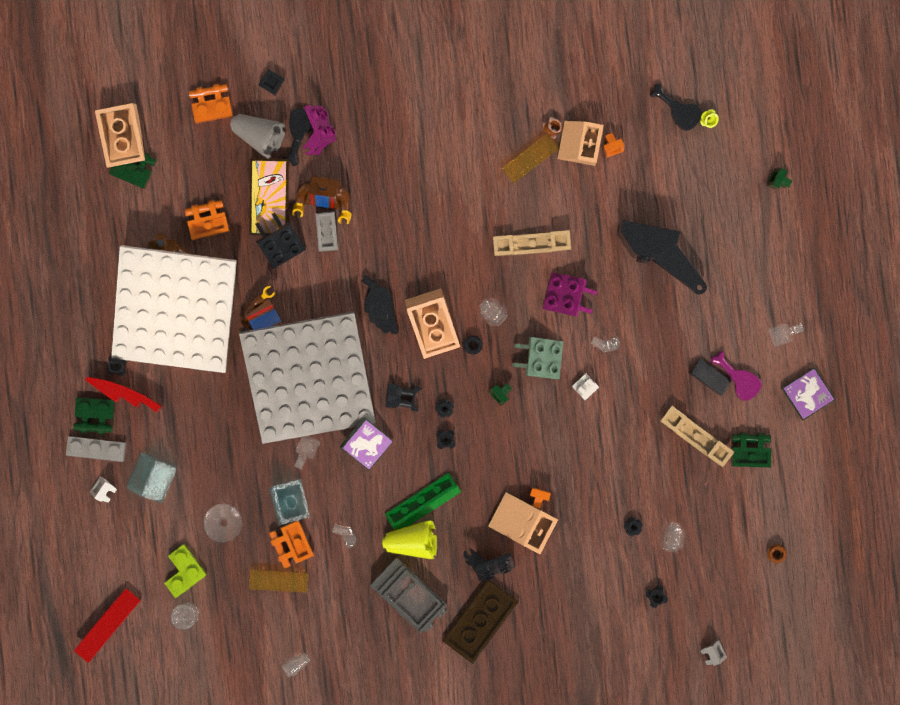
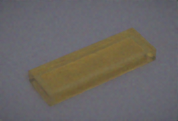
(530, 158)
(278, 581)

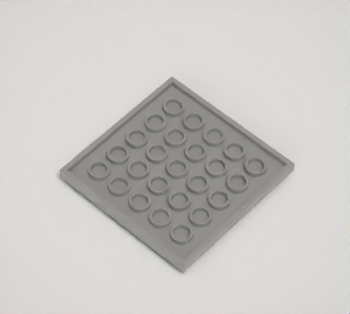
(307, 377)

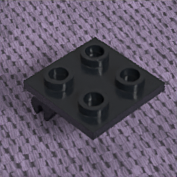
(281, 244)
(485, 569)

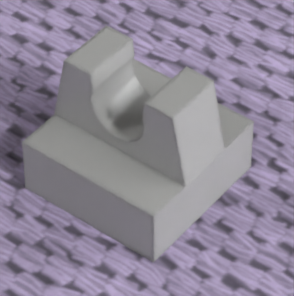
(715, 653)

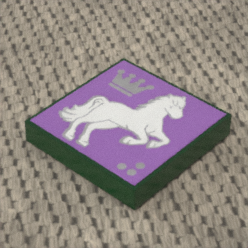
(808, 394)
(366, 443)

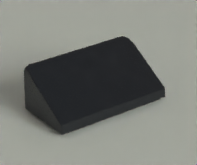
(710, 377)

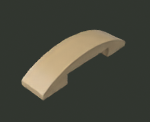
(532, 243)
(697, 436)

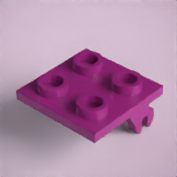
(323, 131)
(565, 294)

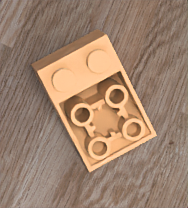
(523, 523)

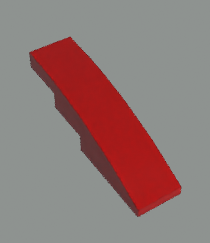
(117, 392)
(107, 625)

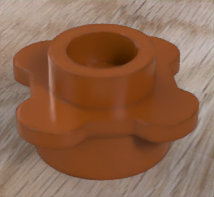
(555, 124)

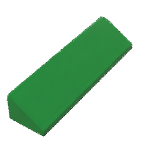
(423, 502)

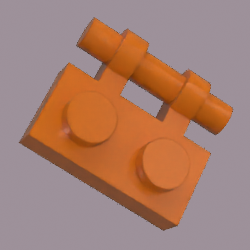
(212, 109)
(207, 225)
(296, 541)

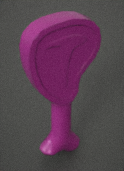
(746, 383)

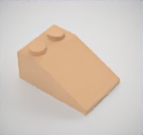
(120, 134)
(432, 323)

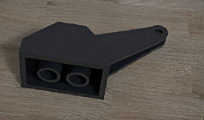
(660, 246)

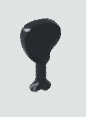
(684, 116)
(298, 125)

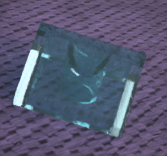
(151, 478)
(289, 502)

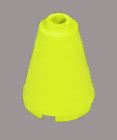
(412, 540)

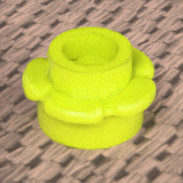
(713, 118)

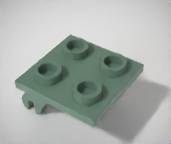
(543, 358)

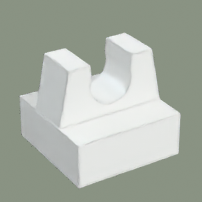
(585, 386)
(100, 489)

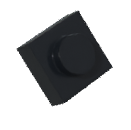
(271, 82)

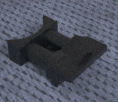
(394, 399)

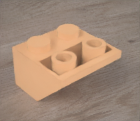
(580, 142)

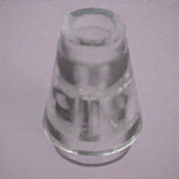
(295, 664)

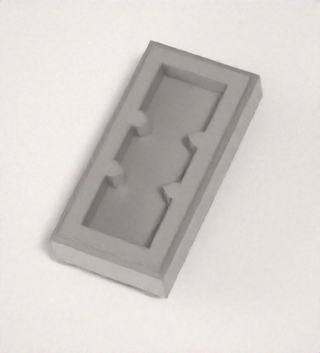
(326, 231)

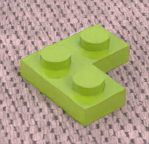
(189, 571)

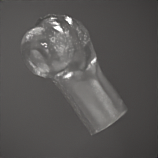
(606, 346)
(347, 534)

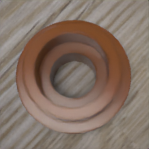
(782, 555)

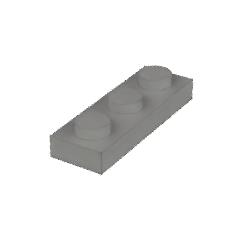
(96, 449)

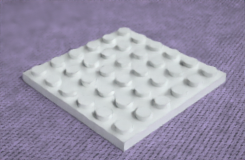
(173, 308)

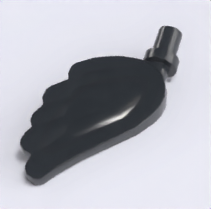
(380, 307)

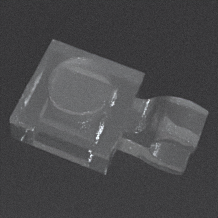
(782, 334)
(306, 448)

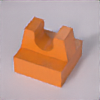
(613, 146)
(539, 495)

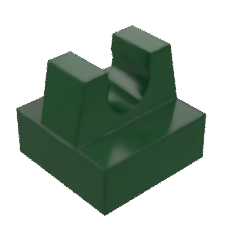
(778, 179)
(500, 394)

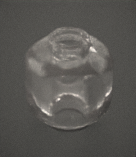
(493, 312)
(672, 537)

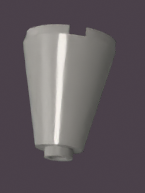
(259, 133)

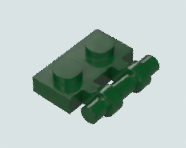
(134, 174)
(94, 408)
(751, 456)

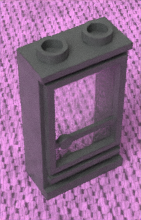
(409, 595)

